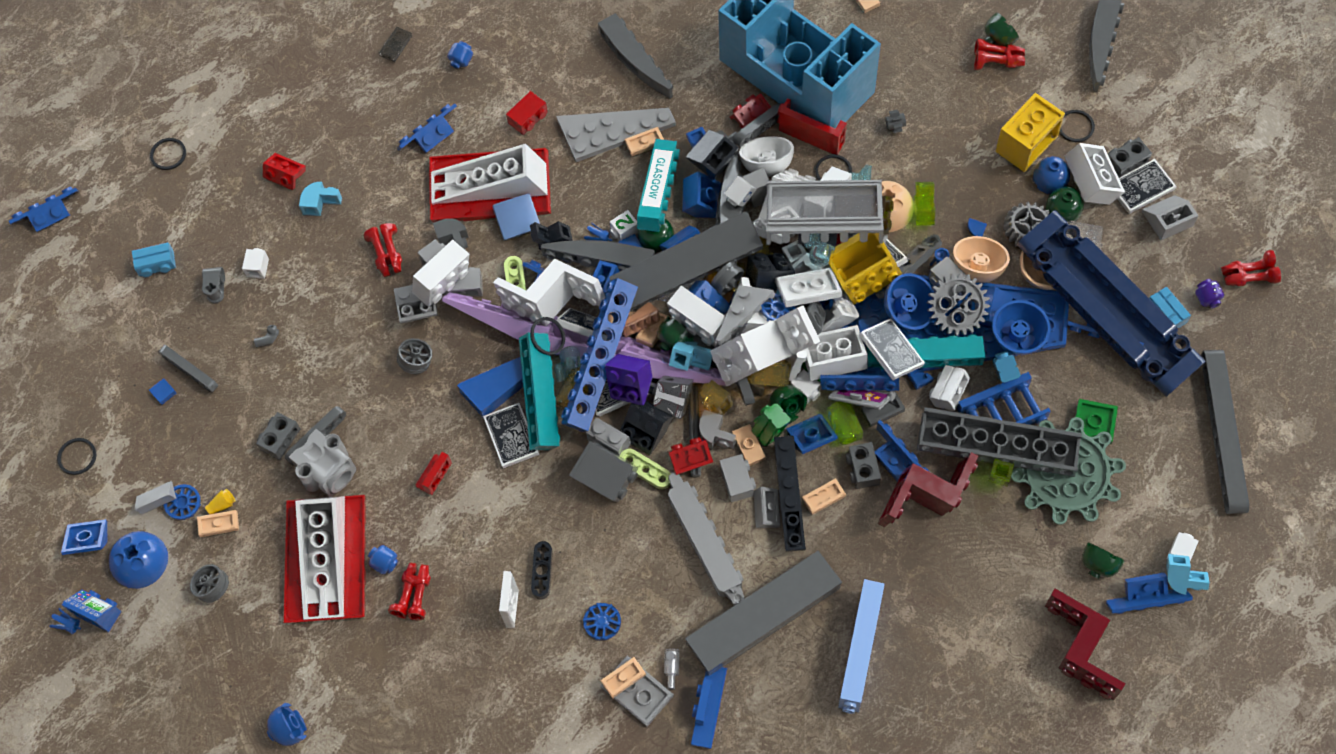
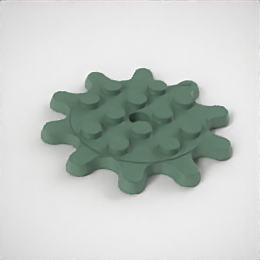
(1077, 492)

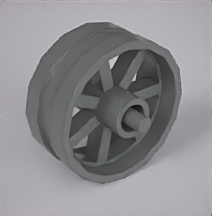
(727, 278)
(409, 363)
(206, 579)

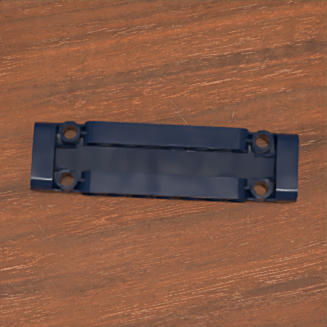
(1110, 303)

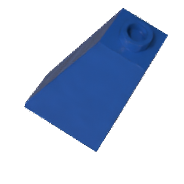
(493, 387)

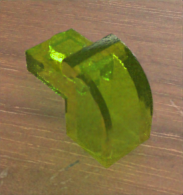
(924, 203)
(1001, 472)

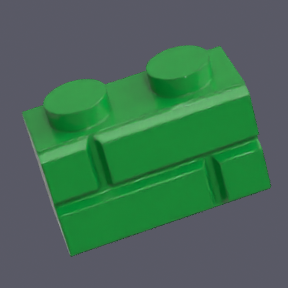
(770, 424)

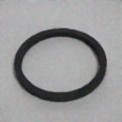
(1081, 139)
(831, 156)
(168, 167)
(534, 341)
(70, 442)

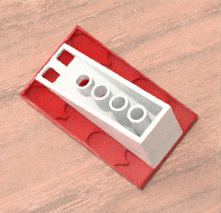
(472, 183)
(325, 559)

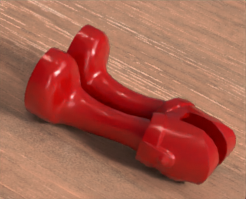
(1012, 55)
(391, 257)
(1237, 274)
(411, 580)

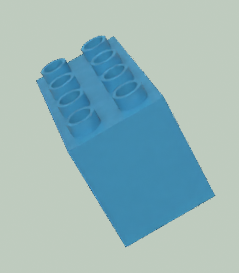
(798, 59)

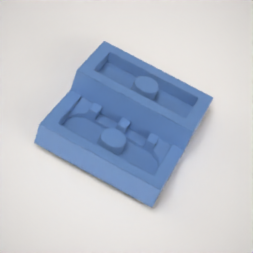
(515, 216)

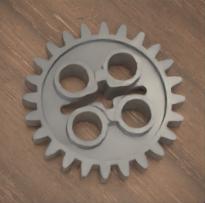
(968, 317)

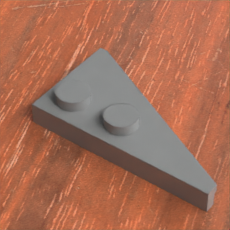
(744, 305)

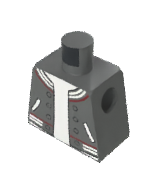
(672, 395)

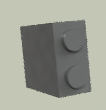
(604, 471)

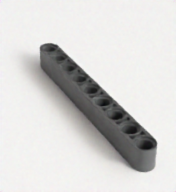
(1225, 432)

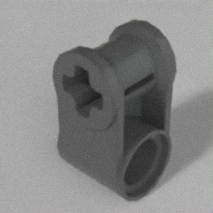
(213, 284)

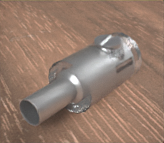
(671, 666)

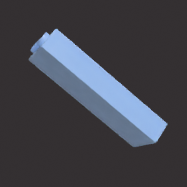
(861, 646)

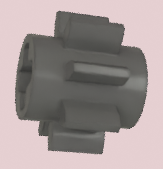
(895, 121)

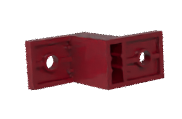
(929, 489)
(1076, 662)

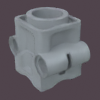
(323, 463)

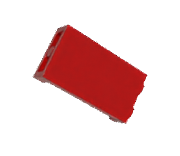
(811, 130)

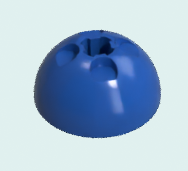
(906, 301)
(1028, 323)
(143, 566)

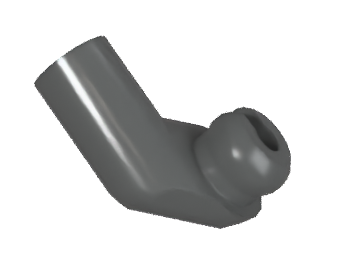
(269, 338)

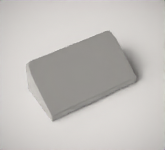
(155, 498)
(766, 508)

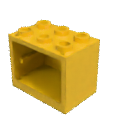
(1029, 132)
(863, 266)

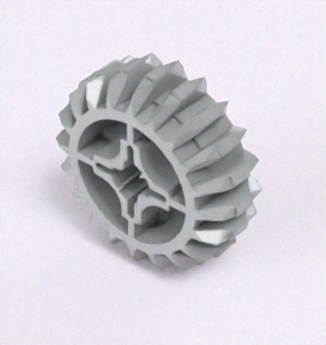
(1018, 229)

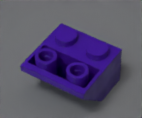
(629, 378)

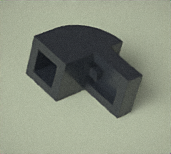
(554, 233)

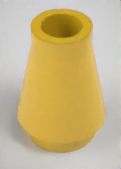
(221, 501)

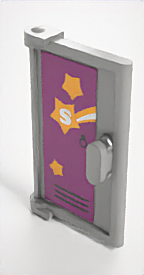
(872, 399)

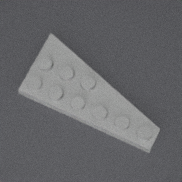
(601, 132)

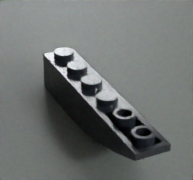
(789, 493)

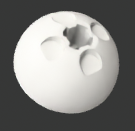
(767, 152)

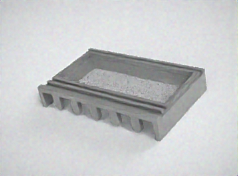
(824, 209)

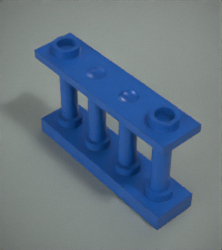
(1004, 391)

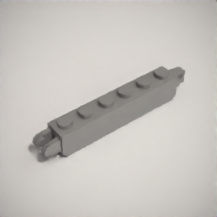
(704, 540)

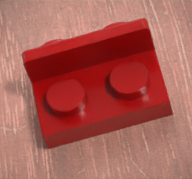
(751, 110)
(282, 170)
(690, 455)
(434, 473)

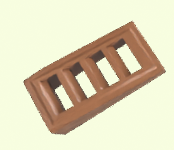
(641, 319)

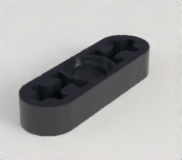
(537, 556)

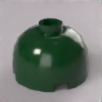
(999, 32)
(1066, 202)
(654, 239)
(670, 333)
(790, 400)
(1101, 561)

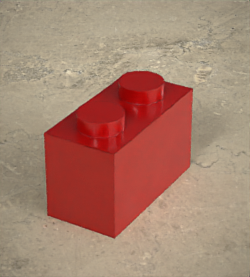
(527, 113)

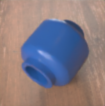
(460, 55)
(383, 559)

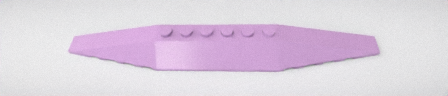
(516, 326)

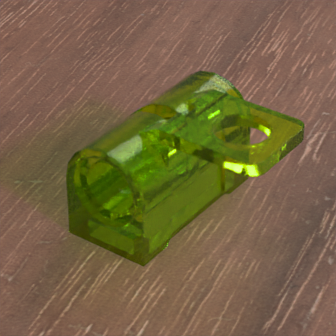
(844, 423)

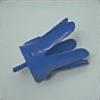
(602, 235)
(940, 254)
(69, 624)

